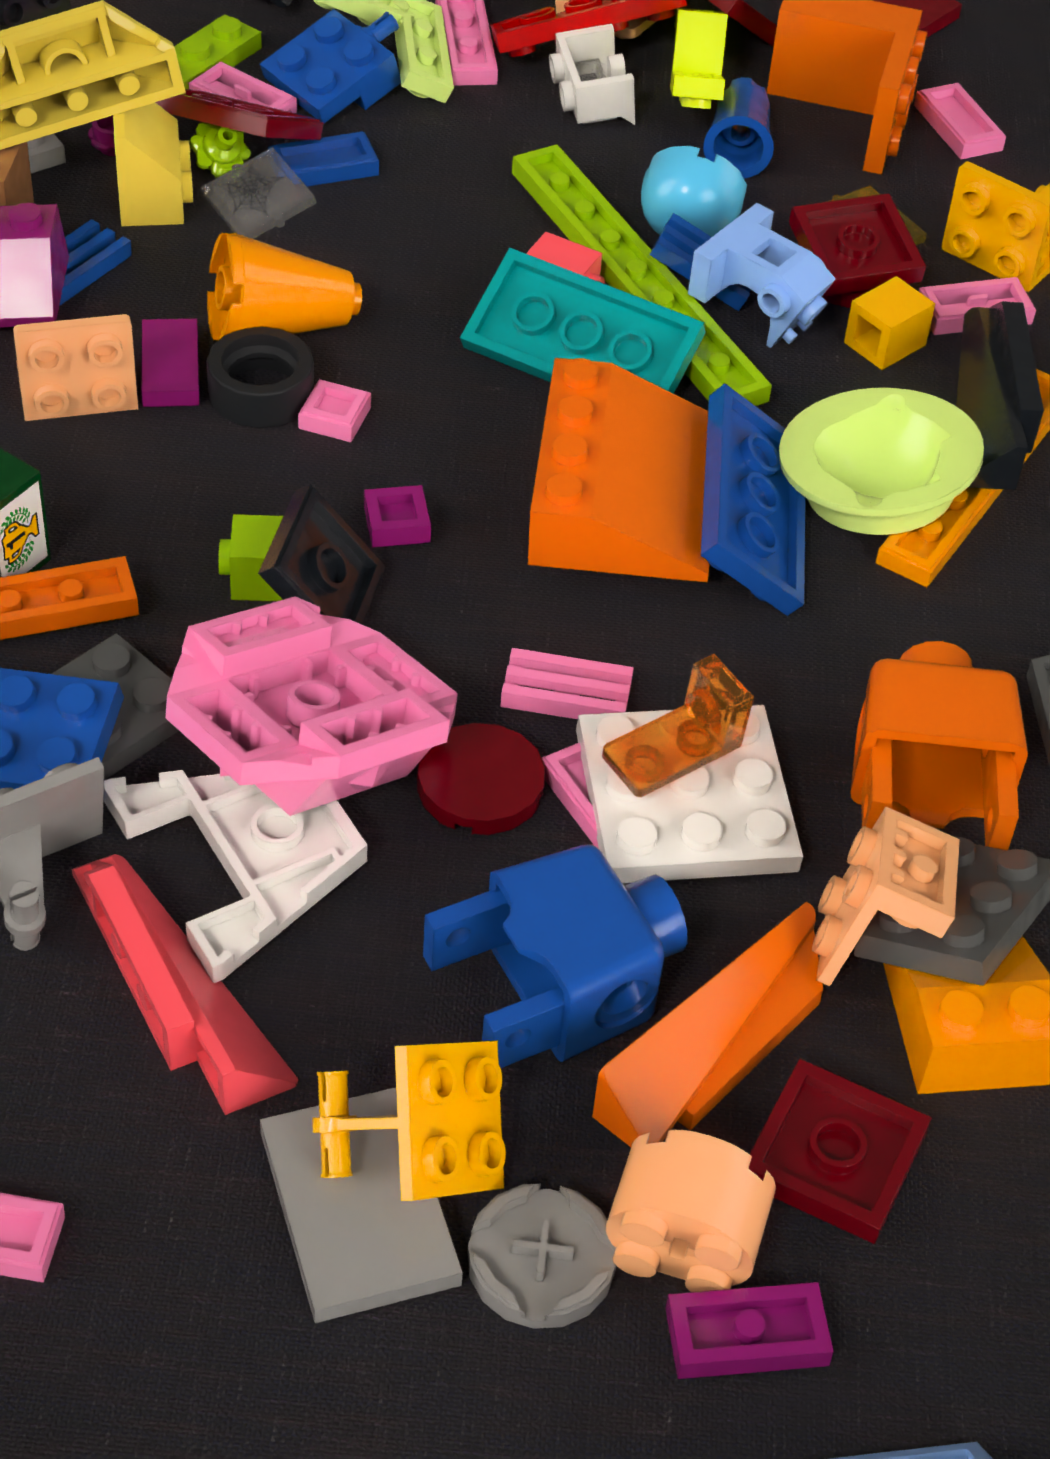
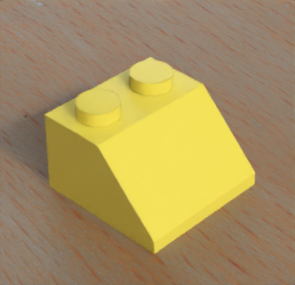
(151, 167)

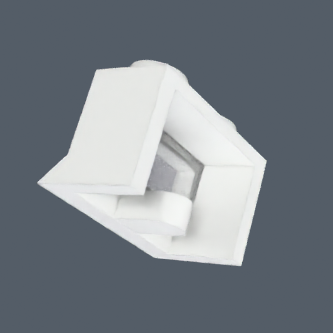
(592, 75)

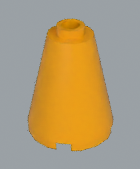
(276, 289)

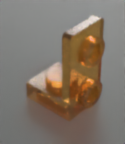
(688, 737)

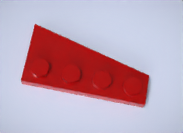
(523, 32)

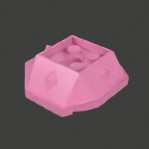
(305, 703)

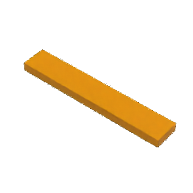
(926, 550)

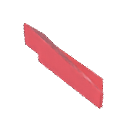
(175, 994)

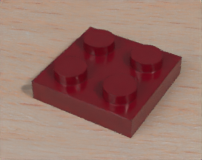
(859, 242)
(838, 1149)

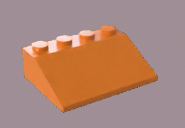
(618, 476)

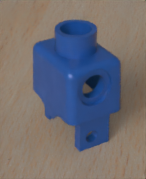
(571, 945)

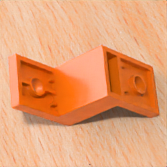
(851, 59)

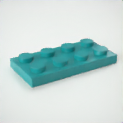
(549, 313)

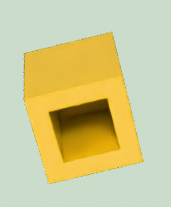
(889, 322)

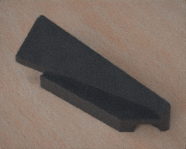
(1000, 390)

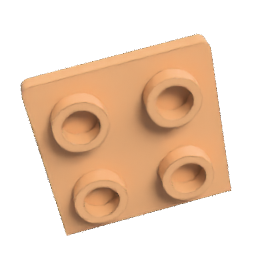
(76, 367)
(893, 869)

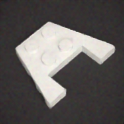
(272, 858)

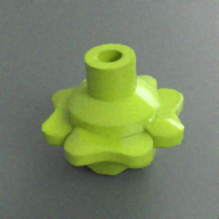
(218, 148)

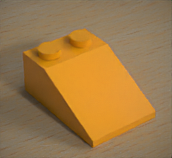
(973, 1033)

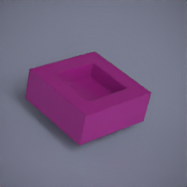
(397, 516)

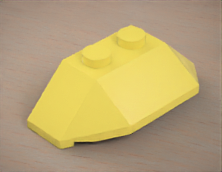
(80, 71)

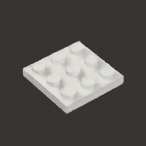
(705, 824)

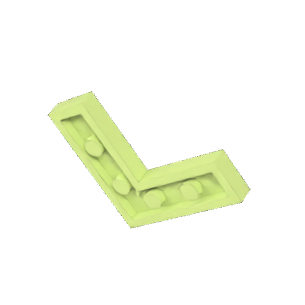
(419, 41)

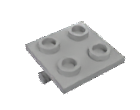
(39, 822)

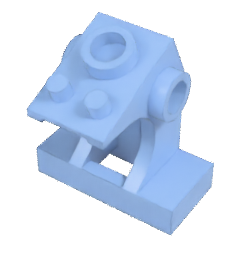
(777, 269)

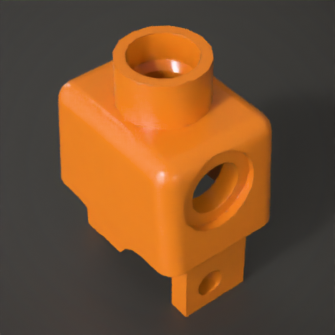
(940, 742)

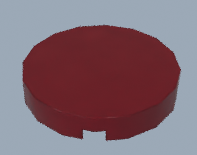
(482, 779)

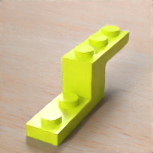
(698, 57)

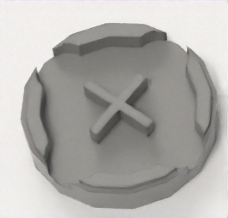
(541, 1256)

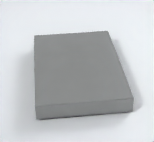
(354, 1233)

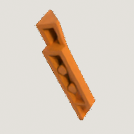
(712, 1036)

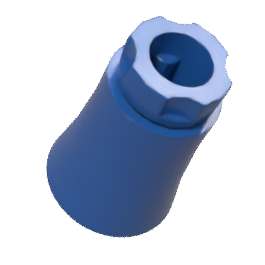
(742, 128)

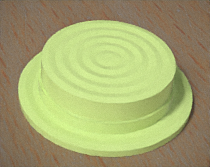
(881, 458)

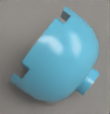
(693, 188)

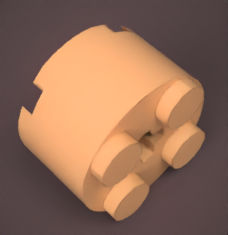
(689, 1211)

